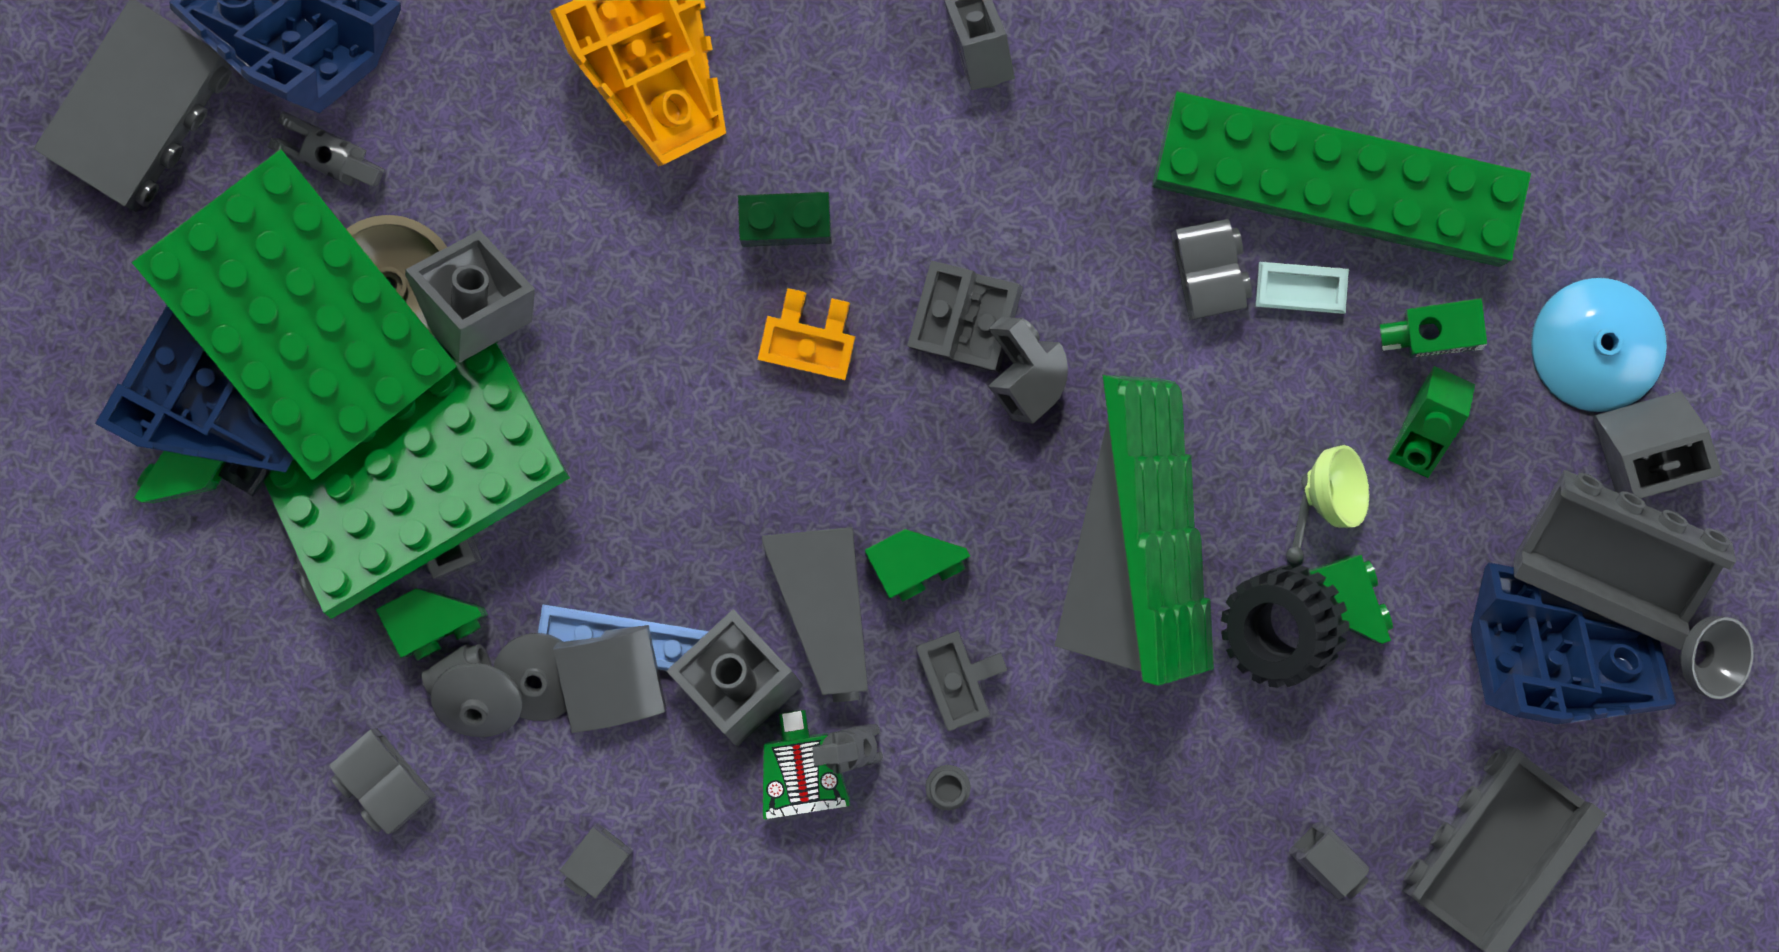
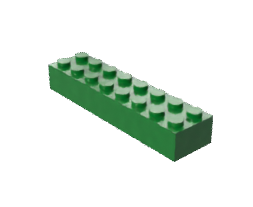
(1341, 179)

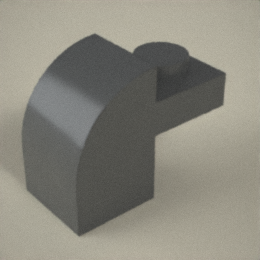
(1036, 374)

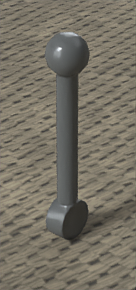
(1295, 554)

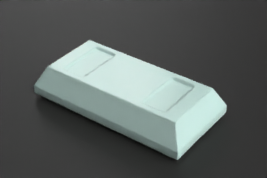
(1302, 287)

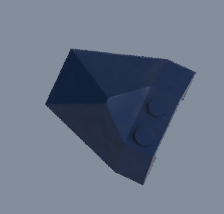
(295, 47)
(187, 405)
(1559, 659)

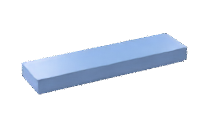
(568, 624)

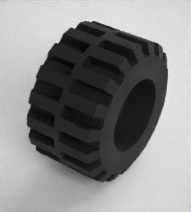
(1255, 640)

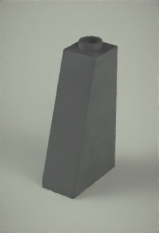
(823, 598)

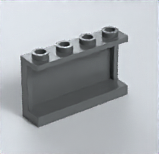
(134, 106)
(1622, 557)
(1502, 851)

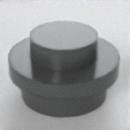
(948, 787)

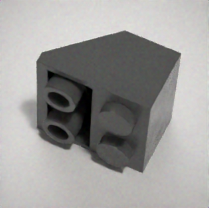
(1656, 446)

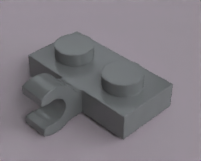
(956, 679)

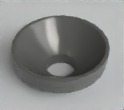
(1726, 660)

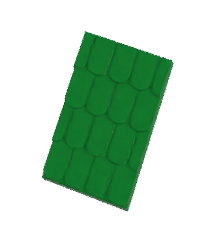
(1138, 555)

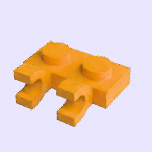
(806, 346)

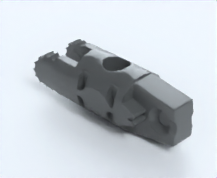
(346, 160)
(849, 749)

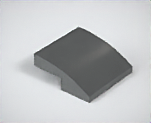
(957, 315)
(610, 679)

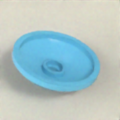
(1570, 350)

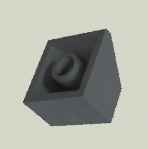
(471, 295)
(735, 678)

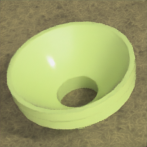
(1339, 487)

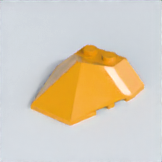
(648, 68)

